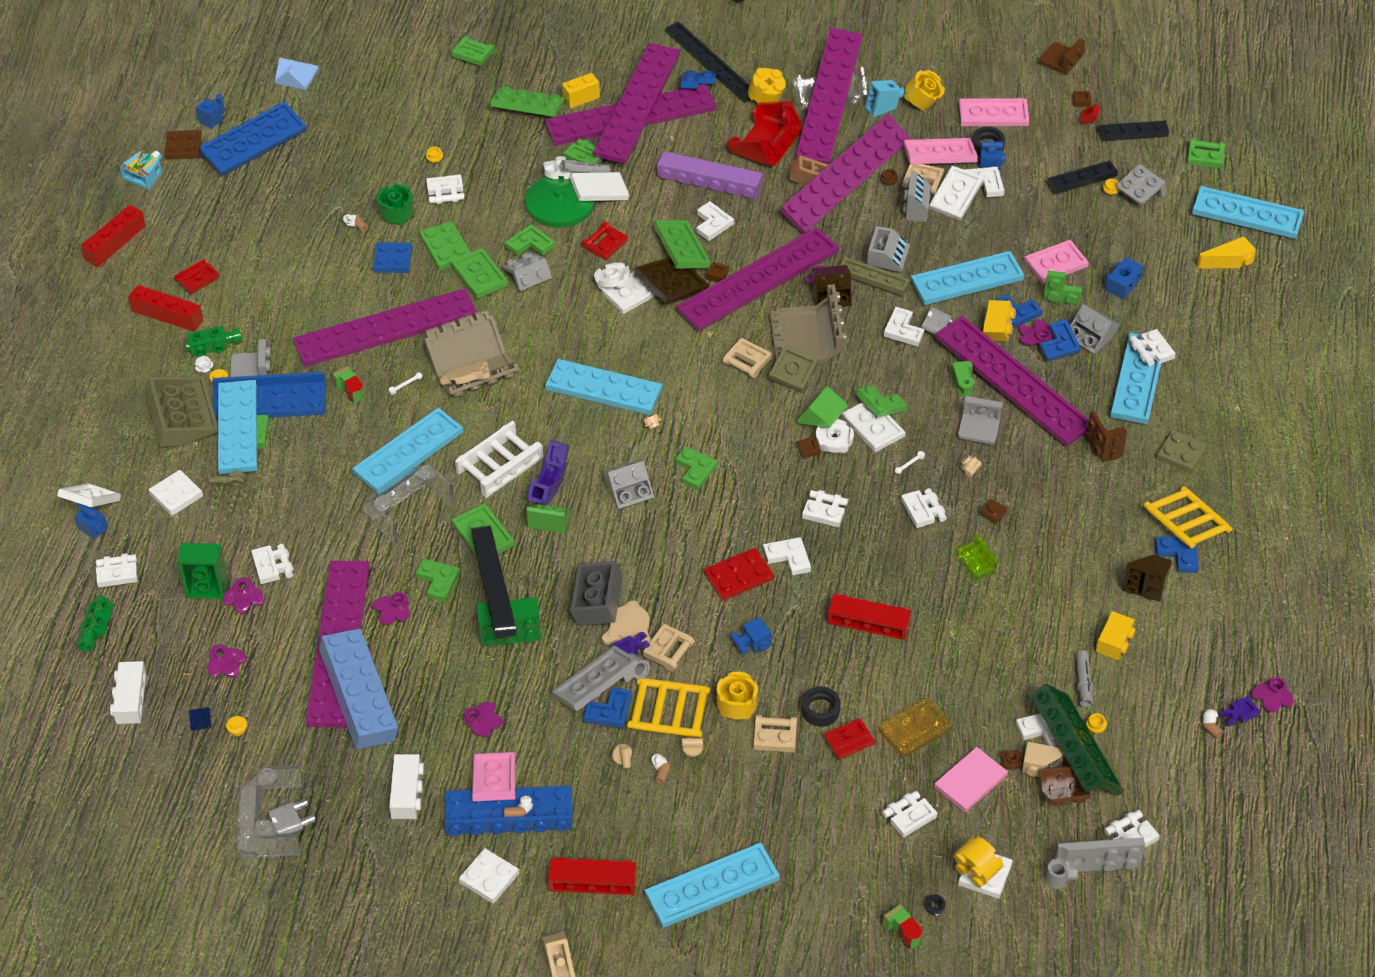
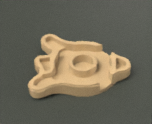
(466, 373)
(629, 621)

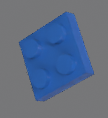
(392, 257)

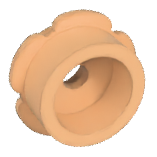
(652, 421)

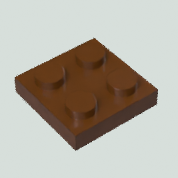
(183, 144)

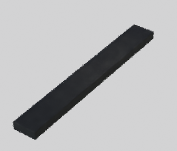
(709, 60)

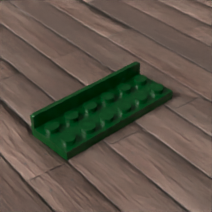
(1075, 740)

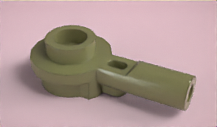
(234, 479)

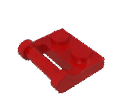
(608, 245)

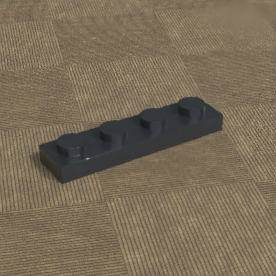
(1135, 130)
(1082, 177)

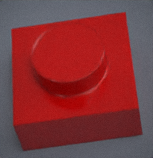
(1090, 114)

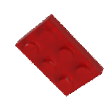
(738, 574)

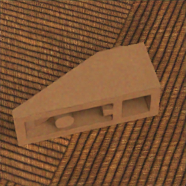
(805, 169)

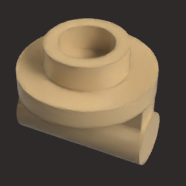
(970, 465)
(692, 746)
(622, 755)

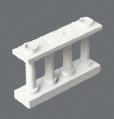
(504, 473)

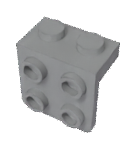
(1142, 185)
(528, 270)
(252, 363)
(980, 420)

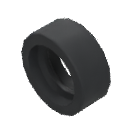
(987, 133)
(818, 719)

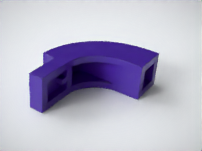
(548, 482)

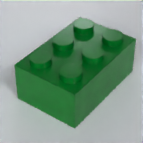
(203, 570)
(526, 621)

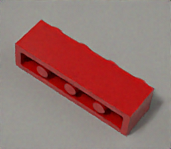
(113, 235)
(165, 308)
(869, 616)
(592, 876)

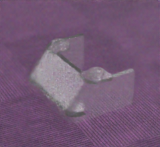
(804, 89)
(382, 502)
(259, 836)

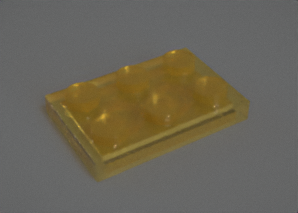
(915, 727)

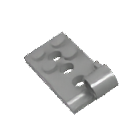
(599, 676)
(1093, 856)

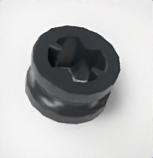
(936, 899)

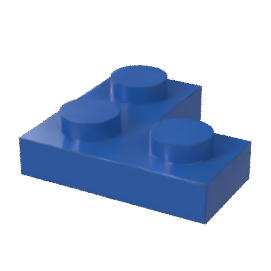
(692, 79)
(1024, 312)
(1063, 342)
(1173, 547)
(610, 714)

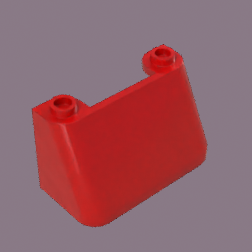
(771, 136)

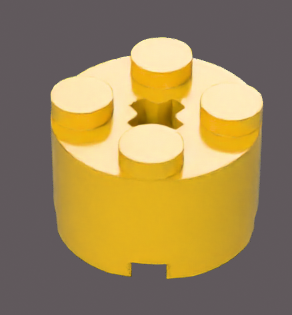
(766, 85)
(924, 89)
(737, 696)
(978, 861)

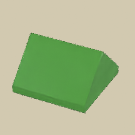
(823, 410)
(548, 517)

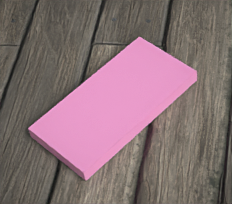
(993, 112)
(940, 151)

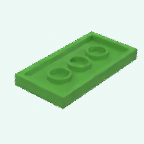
(528, 101)
(682, 244)

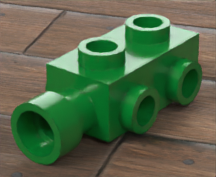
(211, 340)
(94, 623)

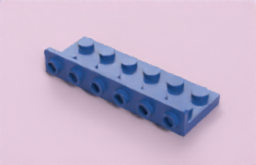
(252, 138)
(284, 394)
(549, 812)

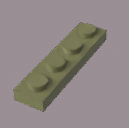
(876, 276)

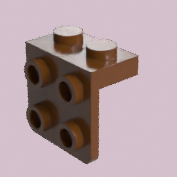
(1062, 57)
(1106, 444)
(1061, 785)

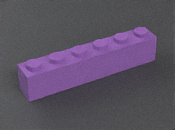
(710, 175)

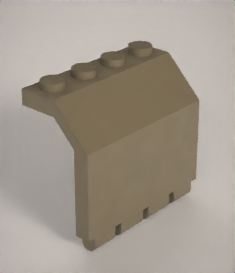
(810, 328)
(465, 345)

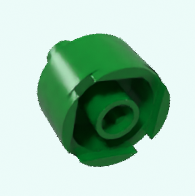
(395, 204)

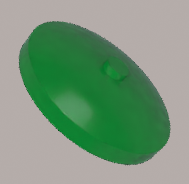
(556, 203)

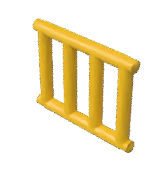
(1179, 530)
(655, 725)

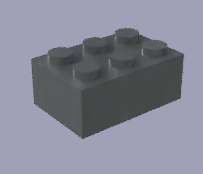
(596, 593)

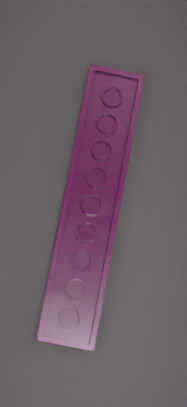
(829, 95)
(637, 103)
(593, 122)
(844, 174)
(757, 279)
(382, 327)
(1014, 380)
(341, 613)

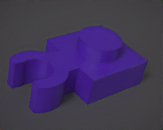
(631, 644)
(1242, 710)

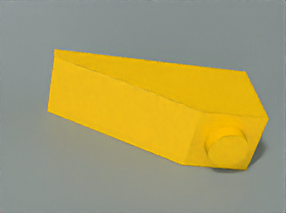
(1229, 255)

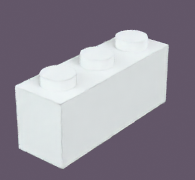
(129, 692)
(406, 786)

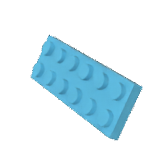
(1248, 212)
(967, 278)
(604, 386)
(1135, 387)
(237, 426)
(407, 450)
(711, 885)

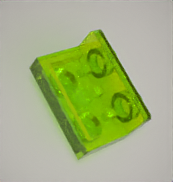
(978, 558)

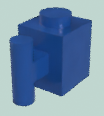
(210, 112)
(992, 155)
(90, 521)
(755, 635)

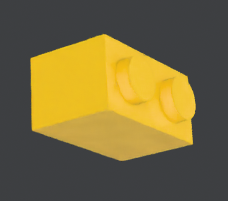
(581, 90)
(999, 320)
(1115, 636)

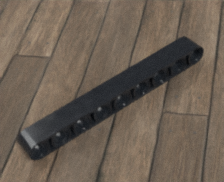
(493, 582)

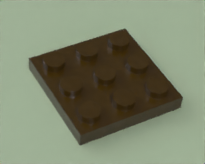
(670, 282)

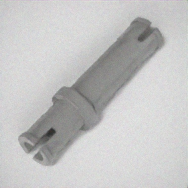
(580, 167)
(1085, 685)

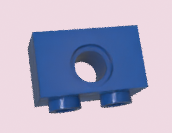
(1124, 277)

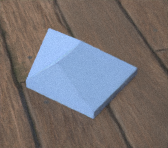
(295, 73)

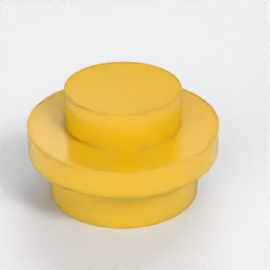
(434, 154)
(1110, 187)
(218, 374)
(1096, 723)
(236, 725)

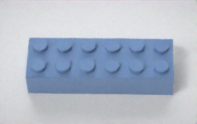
(358, 689)

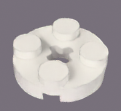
(552, 169)
(613, 275)
(840, 443)

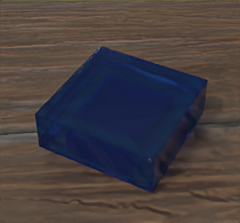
(200, 719)

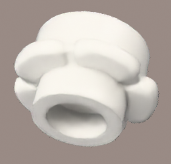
(203, 364)

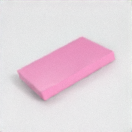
(1060, 257)
(494, 776)
(971, 779)

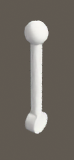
(392, 390)
(920, 455)

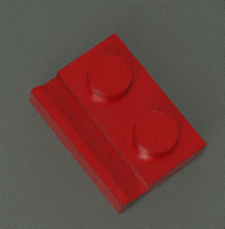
(196, 276)
(849, 739)

